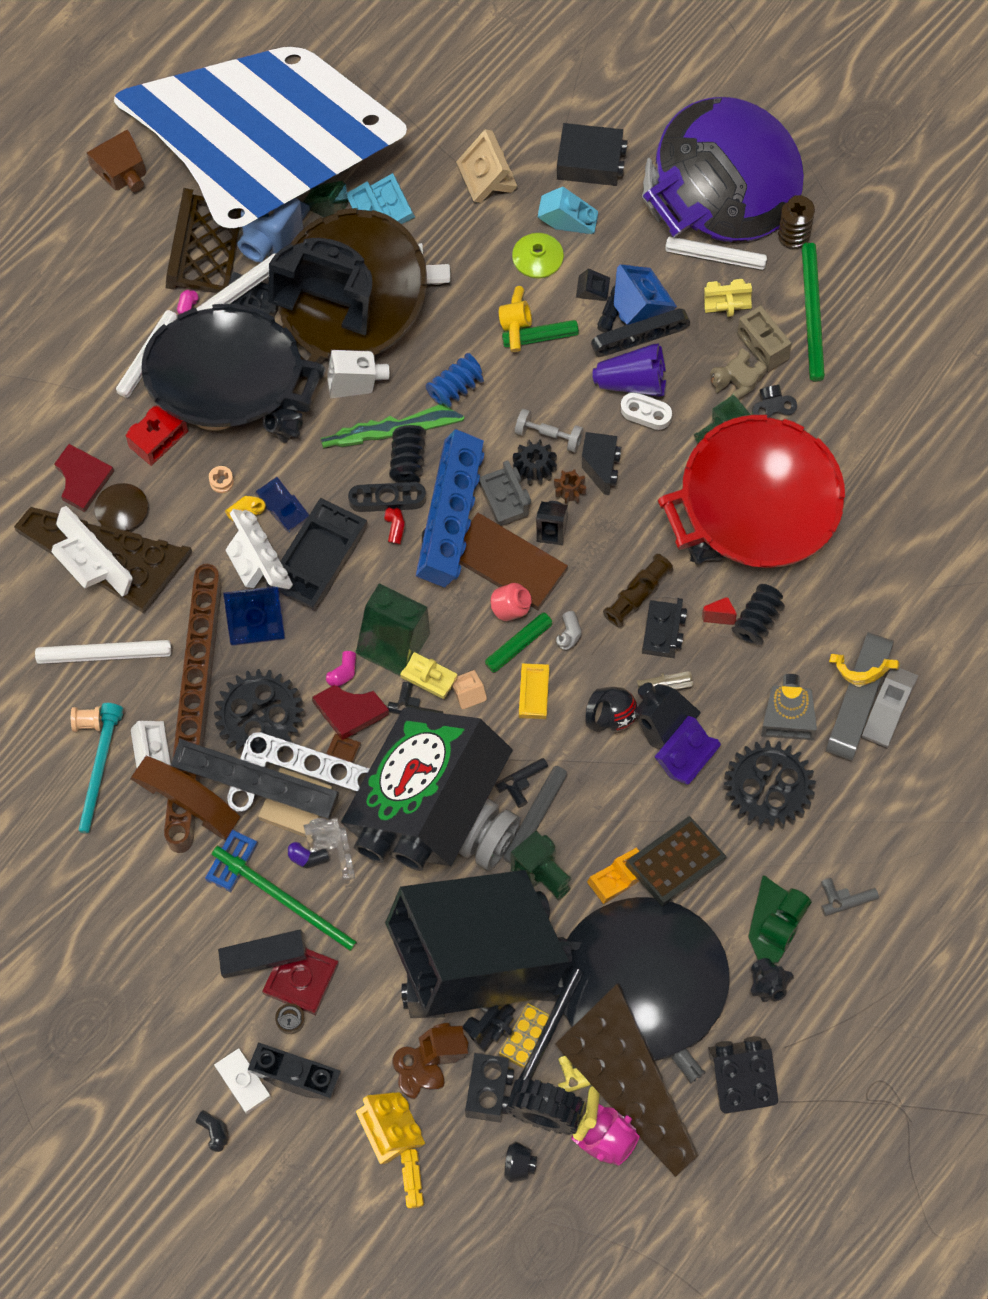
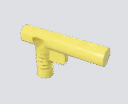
(571, 1073)
(590, 1117)

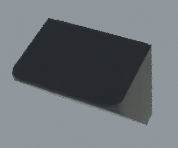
(593, 286)

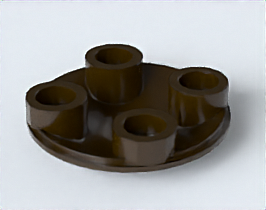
(121, 506)

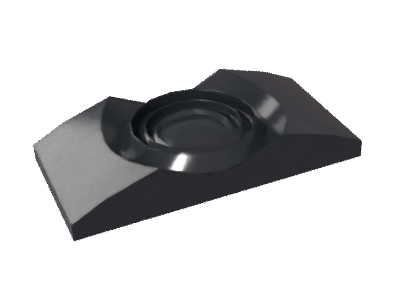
(320, 552)

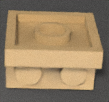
(485, 168)
(287, 816)

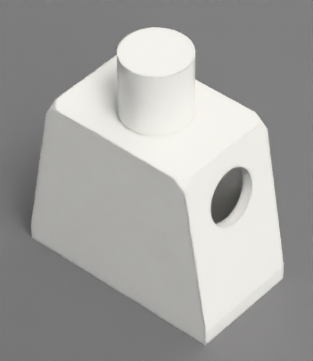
(353, 373)

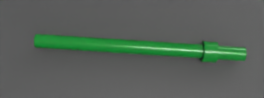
(239, 867)

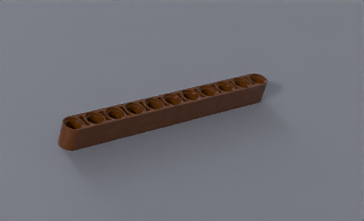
(197, 692)

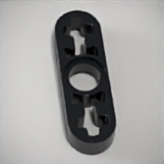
(369, 506)

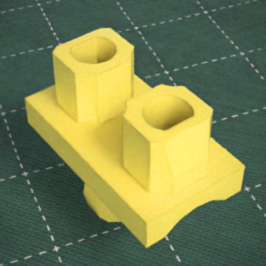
(727, 297)
(429, 675)

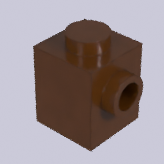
(443, 1044)

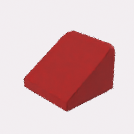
(719, 612)

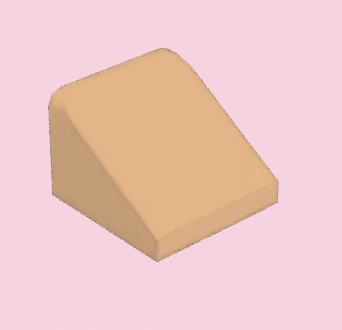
(469, 690)

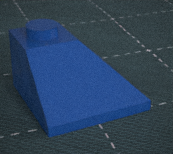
(640, 294)

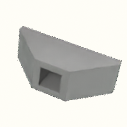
(889, 706)

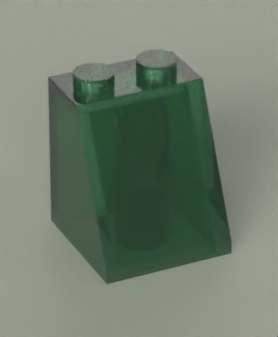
(392, 629)

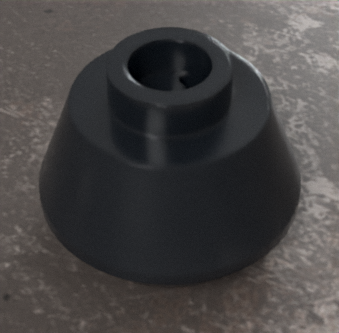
(519, 1162)

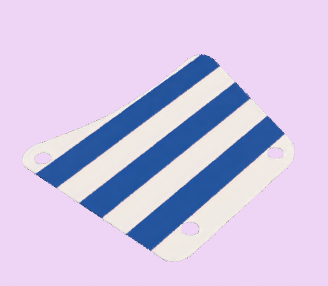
(261, 127)

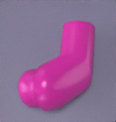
(186, 300)
(344, 672)

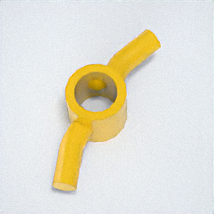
(514, 317)

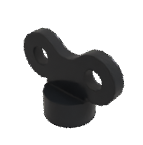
(774, 402)

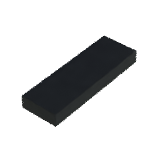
(262, 953)

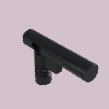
(407, 701)
(520, 781)

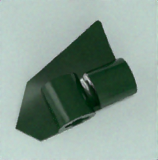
(776, 919)

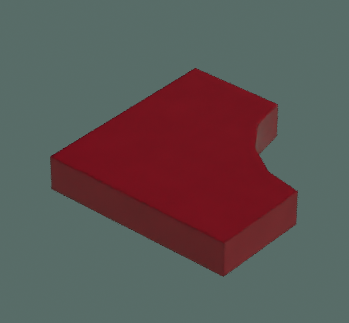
(82, 475)
(348, 711)

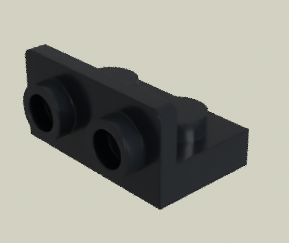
(662, 628)

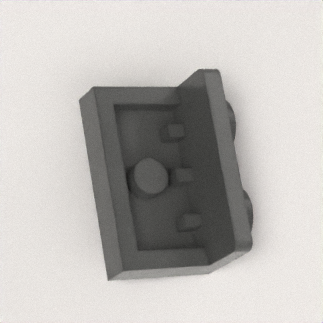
(505, 494)

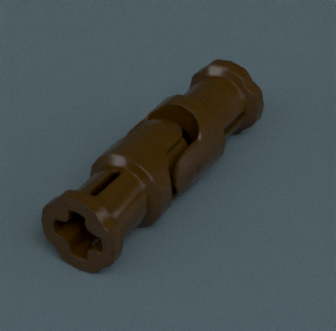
(636, 591)

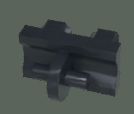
(491, 1026)

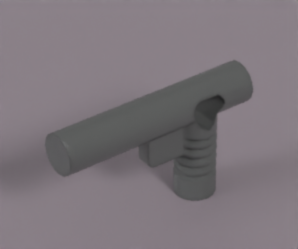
(844, 898)

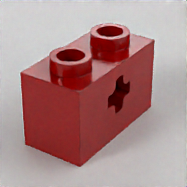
(155, 434)

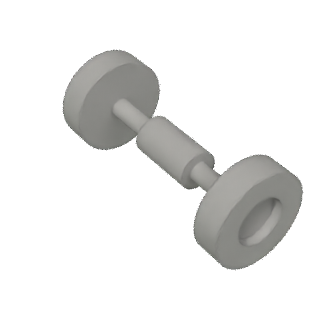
(523, 423)

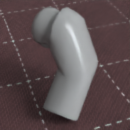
(572, 632)

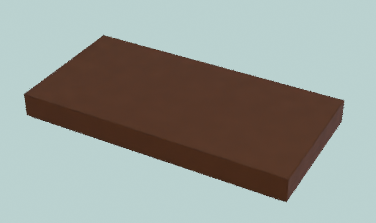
(509, 559)

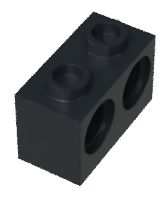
(483, 1087)

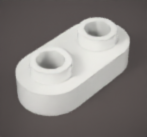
(647, 410)

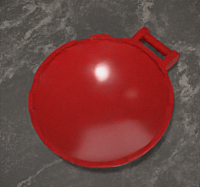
(759, 493)

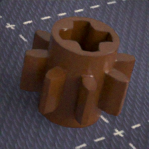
(570, 486)

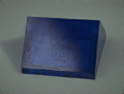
(254, 615)

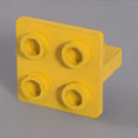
(389, 1125)

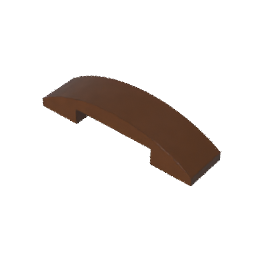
(188, 794)

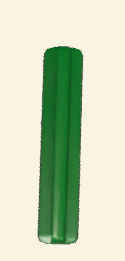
(544, 332)
(518, 642)

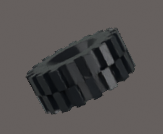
(545, 1106)

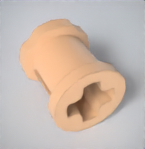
(86, 719)

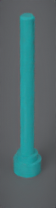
(110, 714)

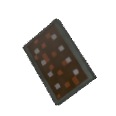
(675, 861)

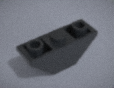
(294, 1072)

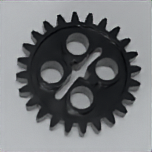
(247, 693)
(793, 796)

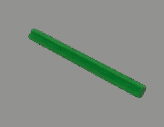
(813, 313)

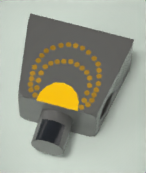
(790, 711)

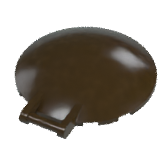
(397, 286)

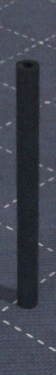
(551, 1023)

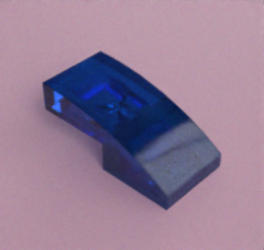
(282, 504)

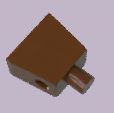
(118, 162)

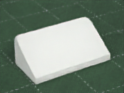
(150, 740)

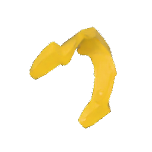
(863, 678)

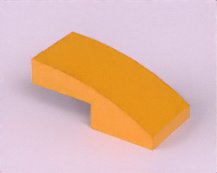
(614, 878)

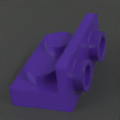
(687, 751)

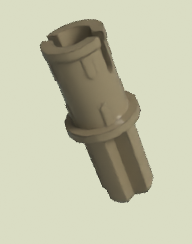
(676, 681)

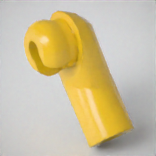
(252, 504)

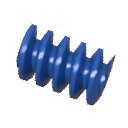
(455, 380)

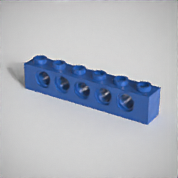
(453, 488)

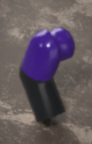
(306, 858)

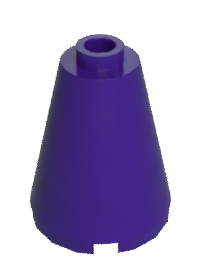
(633, 372)

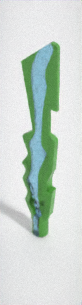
(373, 430)

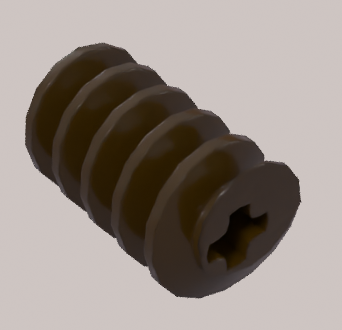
(796, 221)

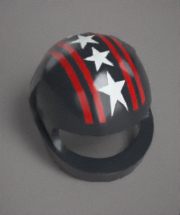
(616, 712)

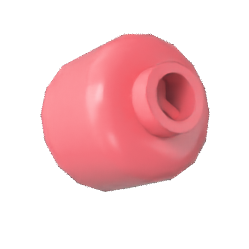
(510, 602)

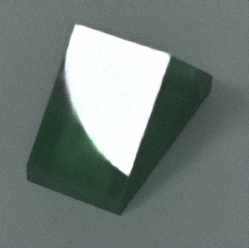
(327, 198)

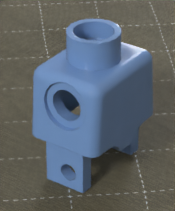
(272, 233)

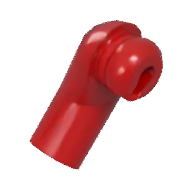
(397, 526)

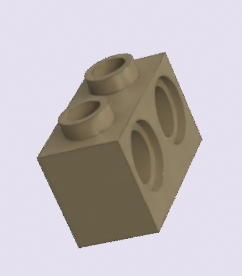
(764, 338)

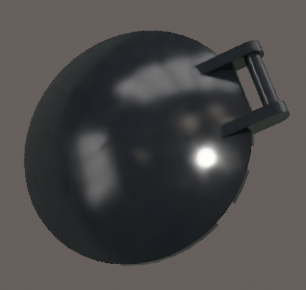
(226, 367)
(665, 964)

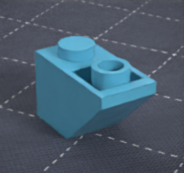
(567, 212)

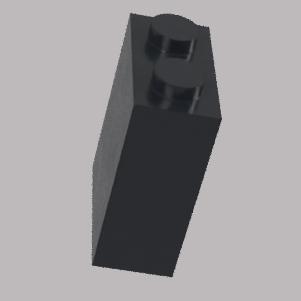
(591, 154)

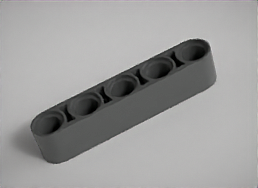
(858, 700)

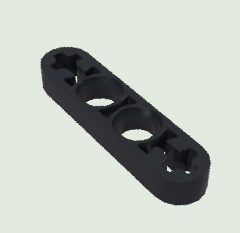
(640, 332)

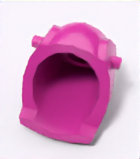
(611, 1138)

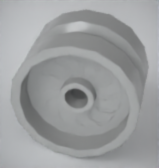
(490, 835)

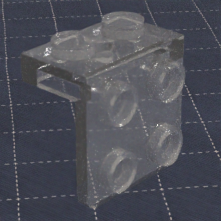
(327, 834)

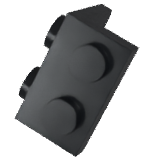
(744, 1074)

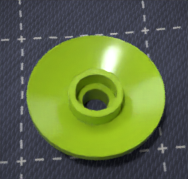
(537, 264)

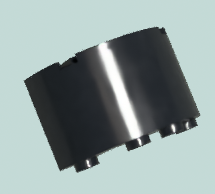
(324, 270)

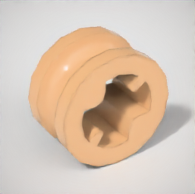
(215, 474)

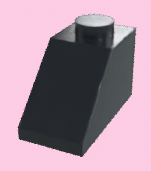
(551, 522)

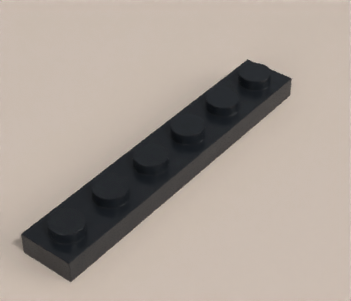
(255, 779)

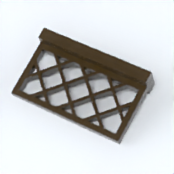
(182, 244)

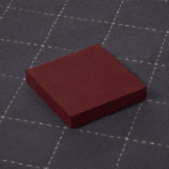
(302, 981)

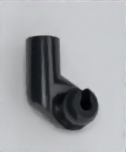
(217, 1130)

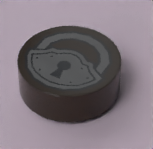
(290, 1018)

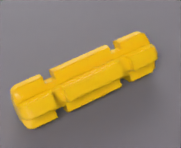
(412, 1179)

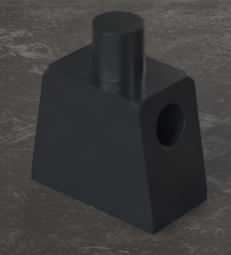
(662, 712)

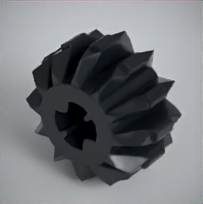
(544, 459)

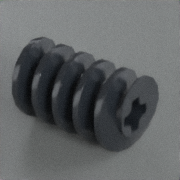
(407, 453)
(759, 614)

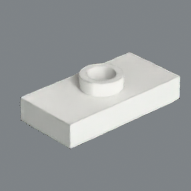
(242, 1083)

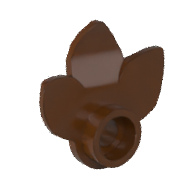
(417, 1075)

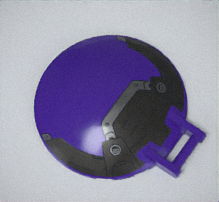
(725, 170)

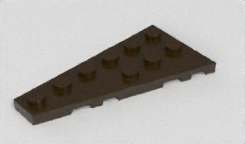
(147, 560)
(622, 1069)

